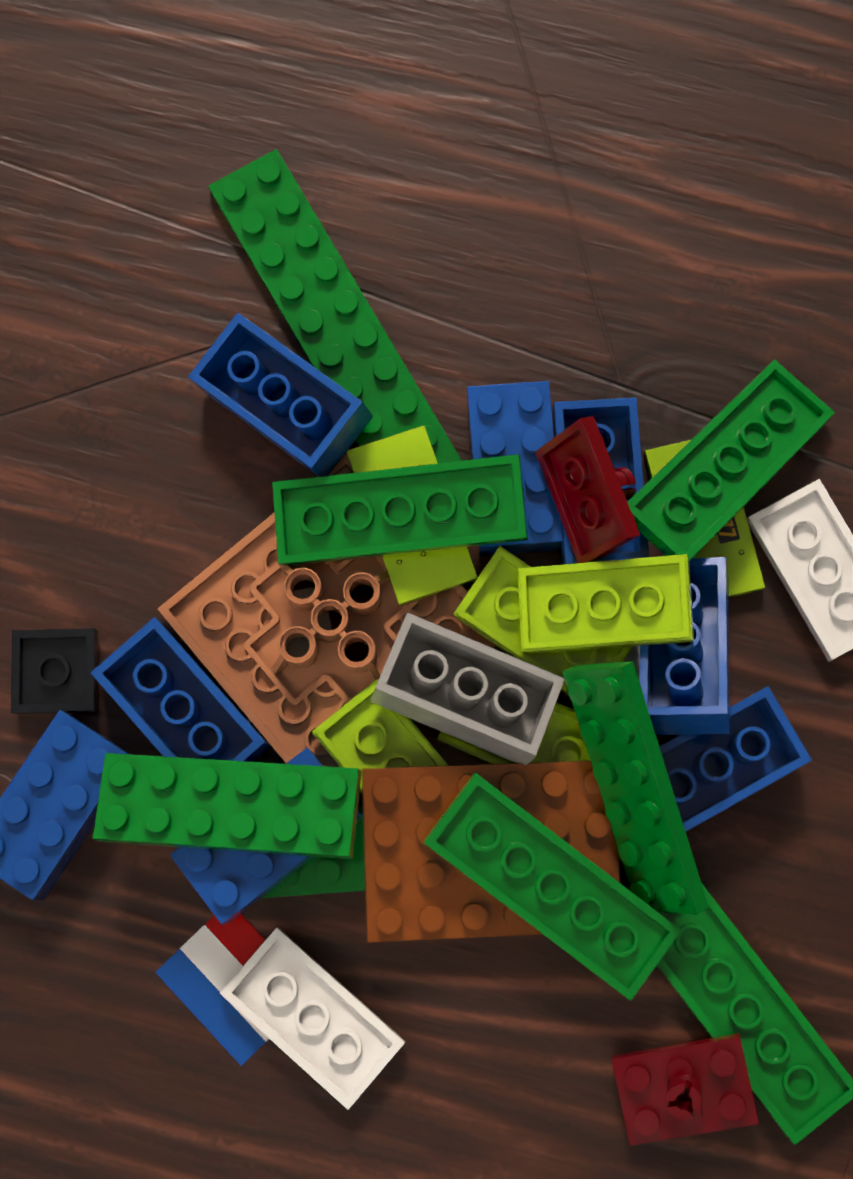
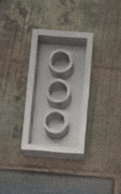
(467, 690)

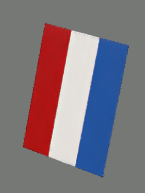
(204, 969)

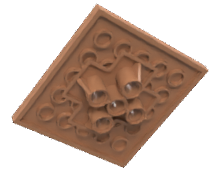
(245, 616)

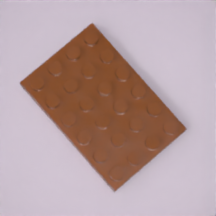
(422, 895)

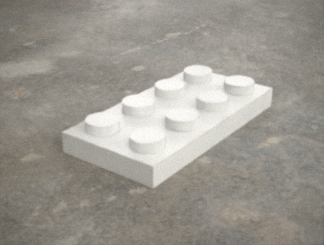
(813, 560)
(312, 1018)

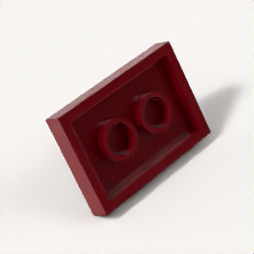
(588, 491)
(685, 1089)

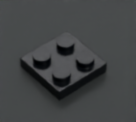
(54, 671)

